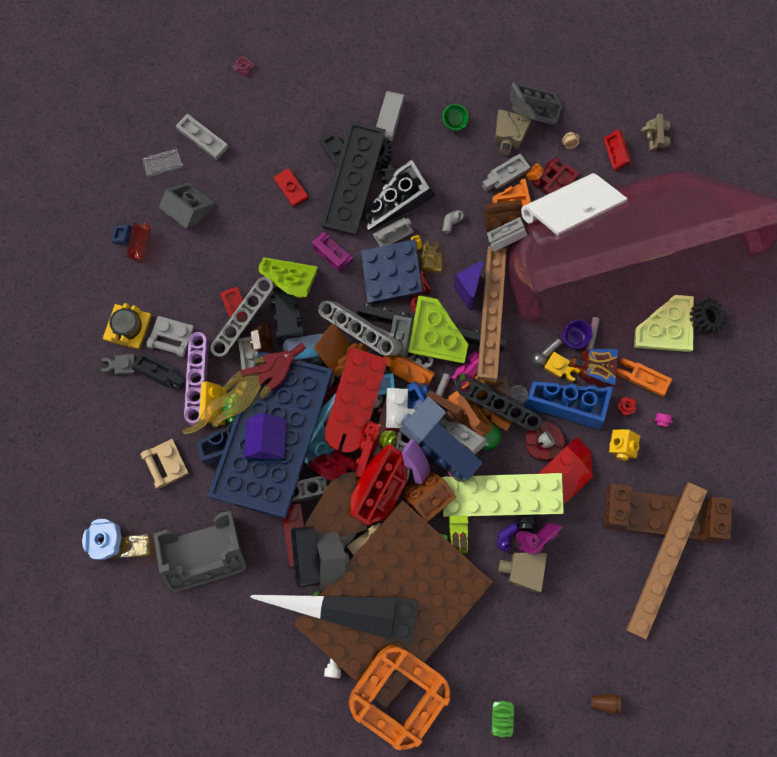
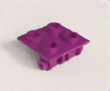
(534, 543)

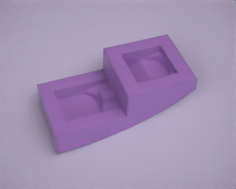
(416, 459)

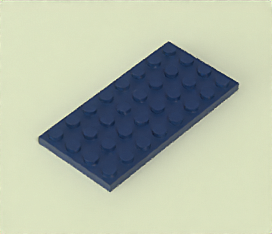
(271, 483)

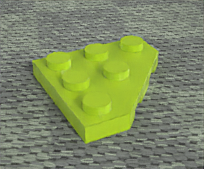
(289, 276)
(436, 333)

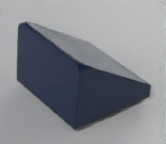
(122, 235)

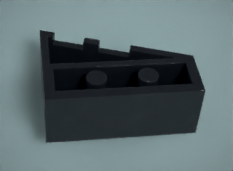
(286, 315)

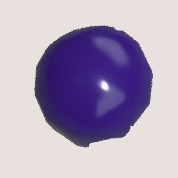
(577, 334)

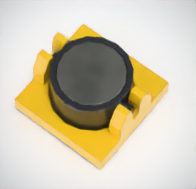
(125, 326)

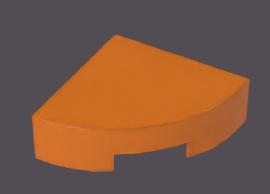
(535, 172)

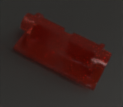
(138, 242)

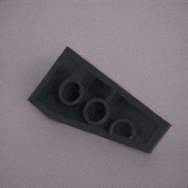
(402, 194)

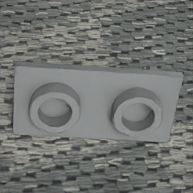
(394, 232)

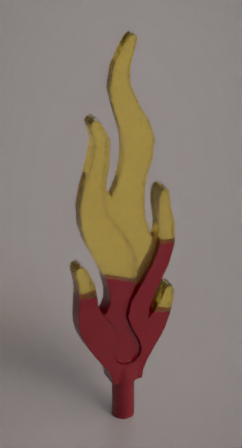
(252, 379)

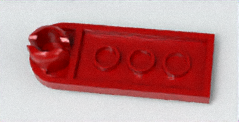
(354, 399)

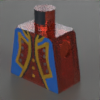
(597, 366)

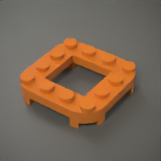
(423, 715)

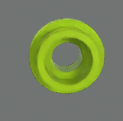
(388, 437)

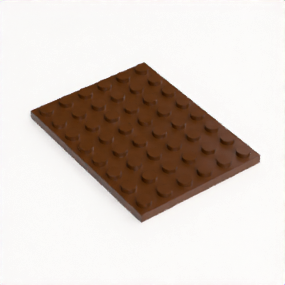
(405, 562)

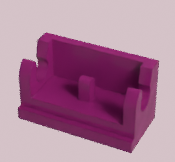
(331, 252)

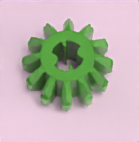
(502, 719)

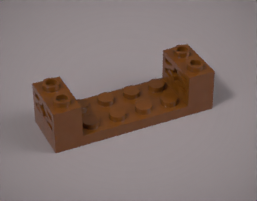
(654, 512)

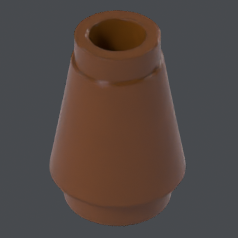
(608, 703)

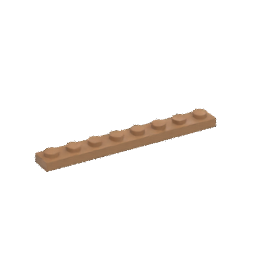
(491, 315)
(666, 560)

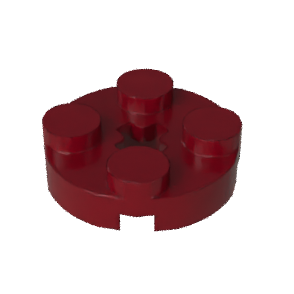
(534, 448)

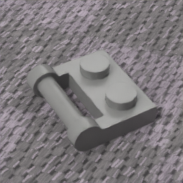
(173, 331)

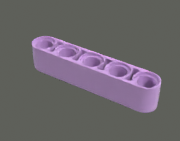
(195, 370)

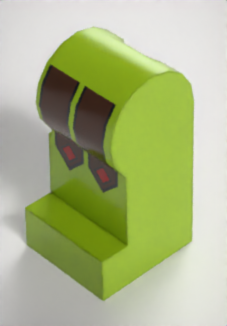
(458, 532)

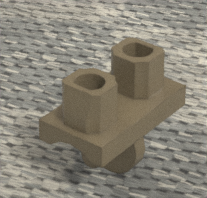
(655, 132)

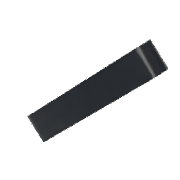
(502, 409)

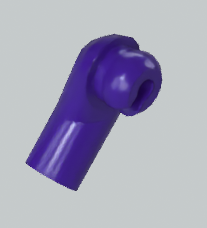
(505, 535)

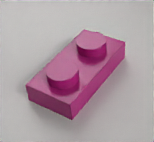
(469, 367)

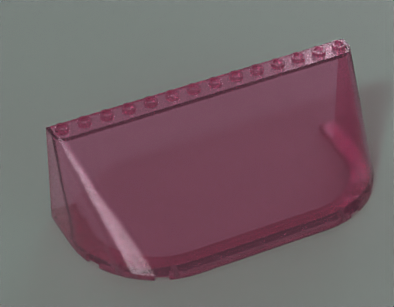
(658, 219)

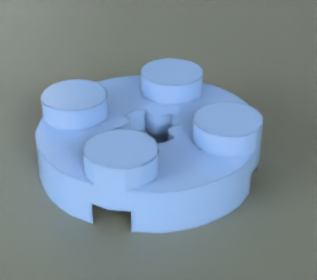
(111, 542)

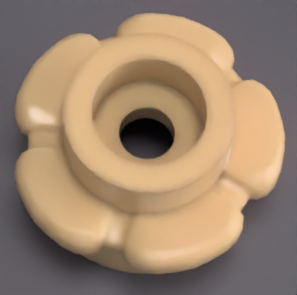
(570, 140)

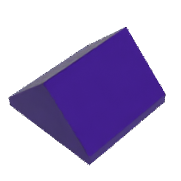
(467, 282)
(265, 437)

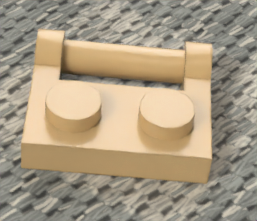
(170, 460)

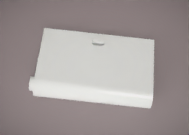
(573, 204)

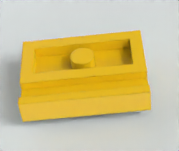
(209, 392)

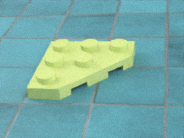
(668, 327)

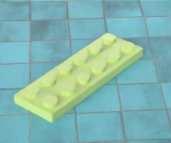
(506, 495)

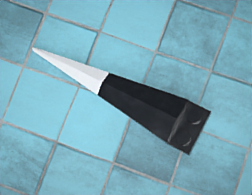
(379, 616)

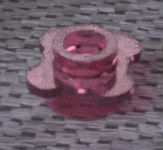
(243, 61)

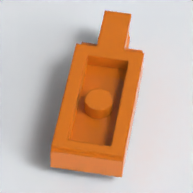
(409, 370)

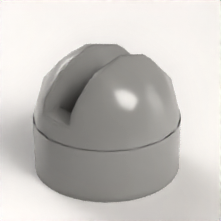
(547, 439)

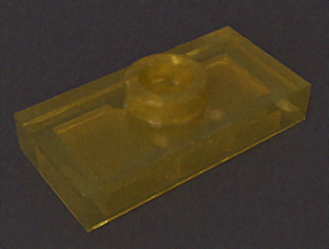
(134, 546)

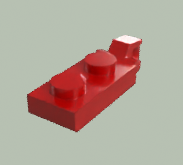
(368, 447)

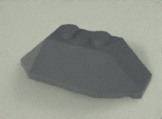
(535, 103)

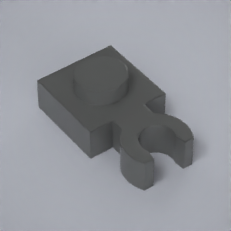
(121, 364)

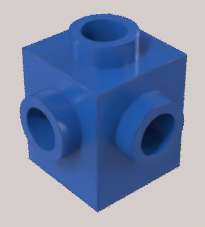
(416, 392)

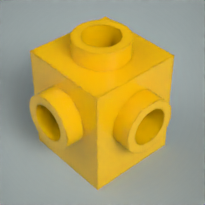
(624, 444)

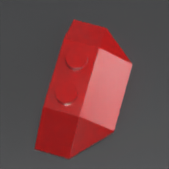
(575, 466)
(379, 486)

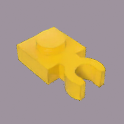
(558, 365)

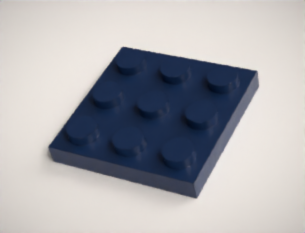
(392, 272)

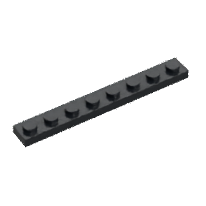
(386, 316)

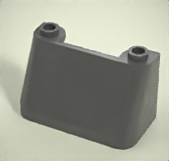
(200, 555)

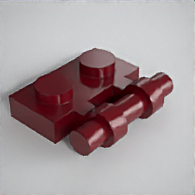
(563, 176)
(333, 465)

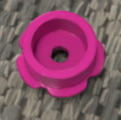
(663, 419)

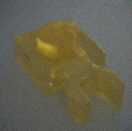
(430, 258)

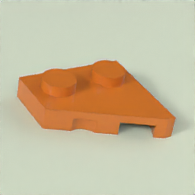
(518, 192)

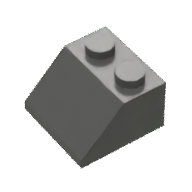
(185, 204)
(331, 558)

